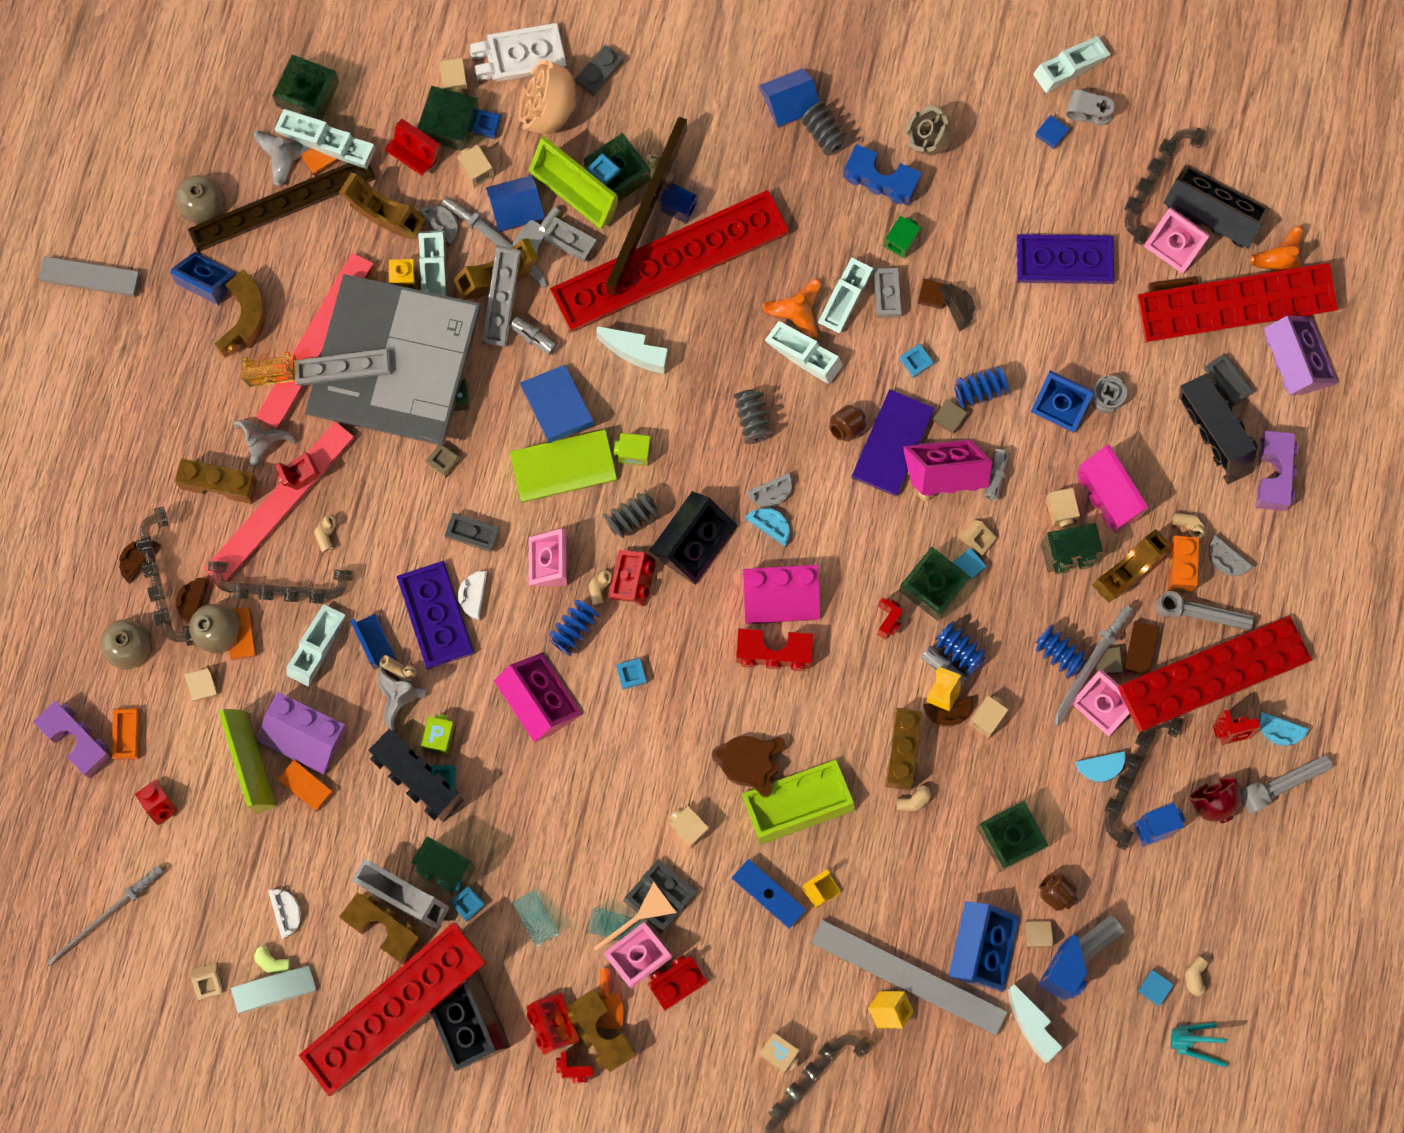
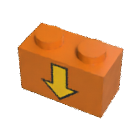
(1183, 564)

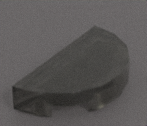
(959, 304)

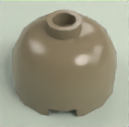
(930, 131)
(199, 199)
(215, 628)
(126, 644)

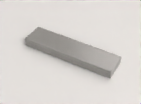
(89, 276)
(501, 296)
(343, 367)

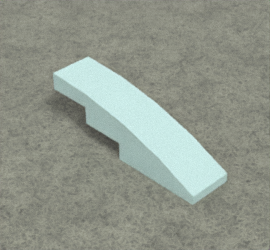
(325, 139)

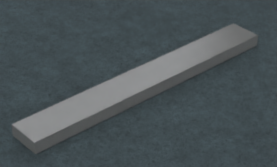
(908, 977)

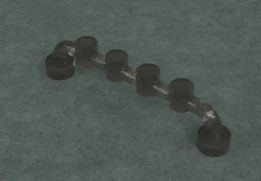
(1156, 168)
(151, 571)
(267, 592)
(1126, 782)
(812, 1073)

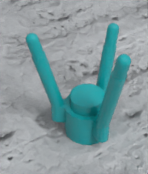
(1183, 1039)

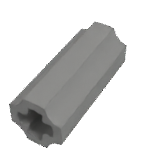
(1100, 937)

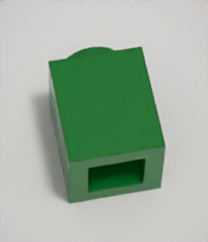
(902, 236)

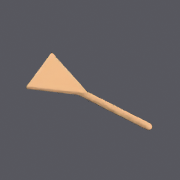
(653, 905)

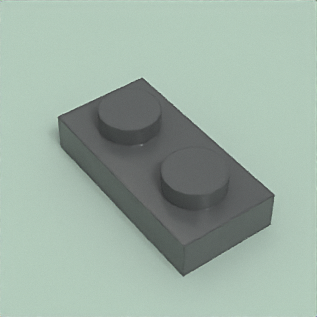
(599, 70)
(472, 532)

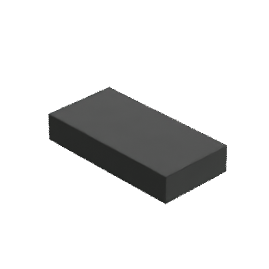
(1228, 380)

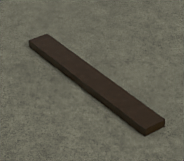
(274, 206)
(646, 206)

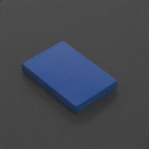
(556, 404)

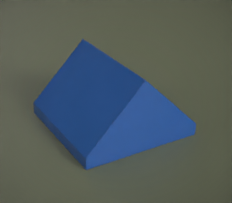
(789, 96)
(515, 203)
(202, 277)
(1062, 401)

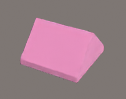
(1177, 240)
(548, 559)
(1102, 703)
(637, 955)

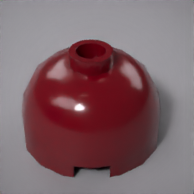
(1218, 801)

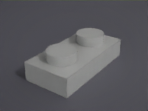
(569, 239)
(887, 292)

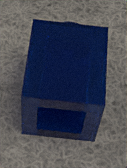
(678, 202)

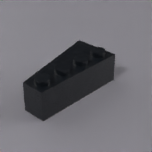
(1219, 427)
(415, 775)

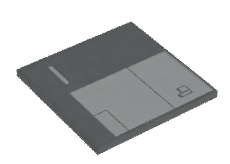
(429, 355)

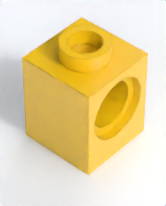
(402, 273)

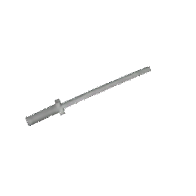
(474, 221)
(1107, 638)
(131, 892)

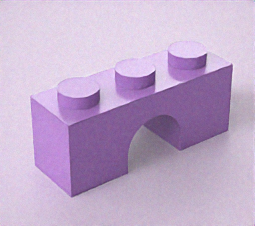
(1279, 450)
(88, 753)

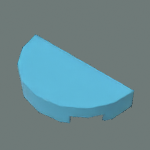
(771, 523)
(1280, 731)
(1102, 768)

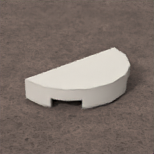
(472, 593)
(286, 911)

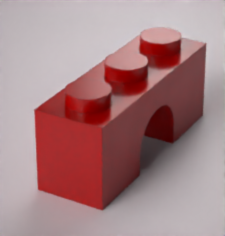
(753, 651)

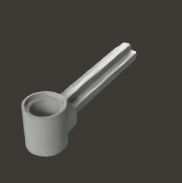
(1201, 612)
(1259, 796)

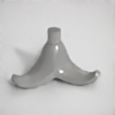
(282, 154)
(259, 440)
(398, 695)

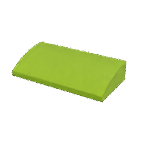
(573, 183)
(563, 466)
(247, 760)
(799, 802)

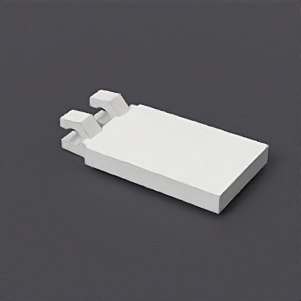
(517, 52)

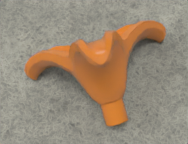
(1284, 256)
(798, 308)

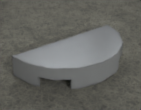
(441, 219)
(772, 492)
(1226, 559)

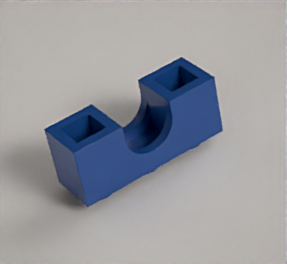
(898, 186)
(1159, 824)

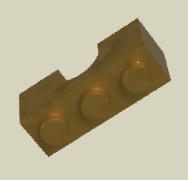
(204, 477)
(903, 749)
(363, 912)
(611, 1051)

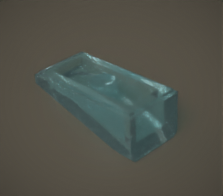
(535, 918)
(605, 922)

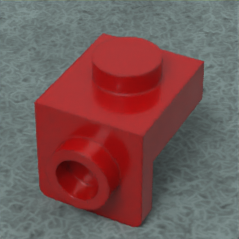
(297, 472)
(891, 622)
(156, 802)
(578, 1074)

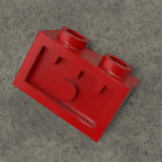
(413, 147)
(632, 577)
(1230, 732)
(677, 982)
(551, 1023)

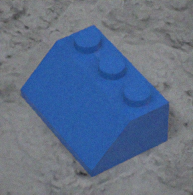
(984, 946)
(1066, 971)

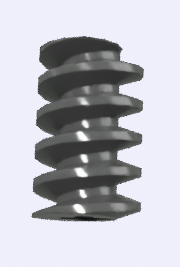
(823, 130)
(752, 416)
(631, 514)

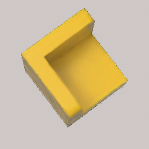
(945, 689)
(821, 889)
(891, 1009)

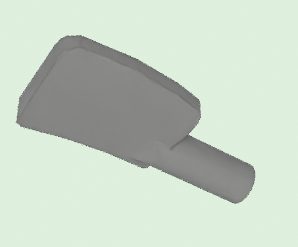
(535, 231)

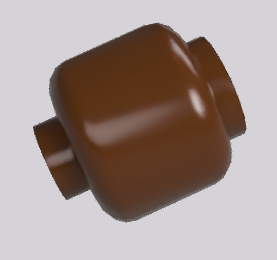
(847, 423)
(1058, 891)

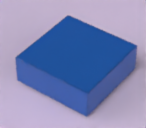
(486, 124)
(1052, 132)

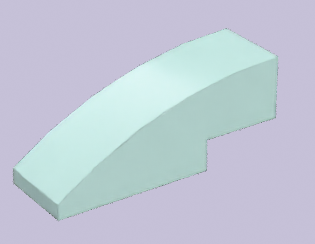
(1071, 64)
(433, 262)
(846, 295)
(633, 349)
(804, 352)
(315, 645)
(273, 989)
(1032, 1025)

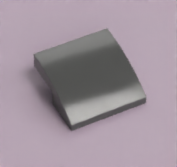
(672, 887)

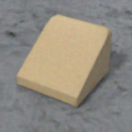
(978, 537)
(201, 684)
(1038, 934)
(206, 981)

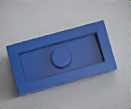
(372, 640)

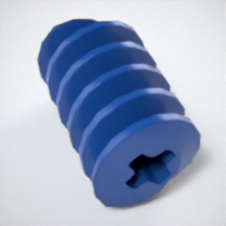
(980, 386)
(573, 626)
(961, 648)
(1060, 651)

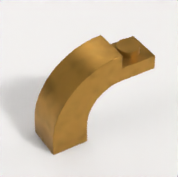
(388, 214)
(476, 280)
(252, 315)
(1132, 566)

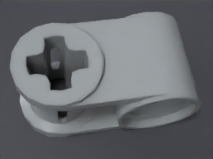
(1087, 106)

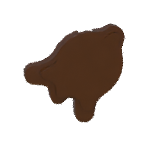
(749, 761)

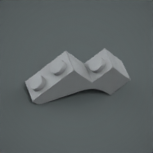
(400, 894)

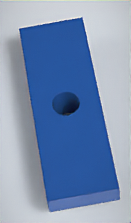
(756, 882)

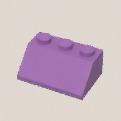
(1300, 355)
(301, 733)

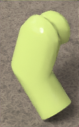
(268, 963)

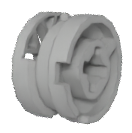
(1108, 394)

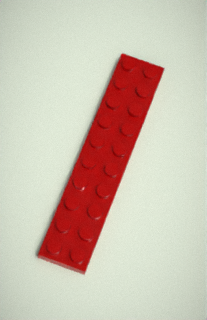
(671, 260)

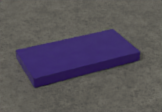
(1065, 259)
(883, 457)
(435, 615)

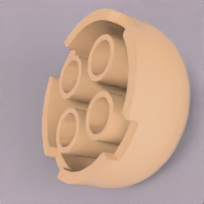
(553, 98)

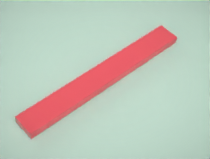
(310, 346)
(280, 503)

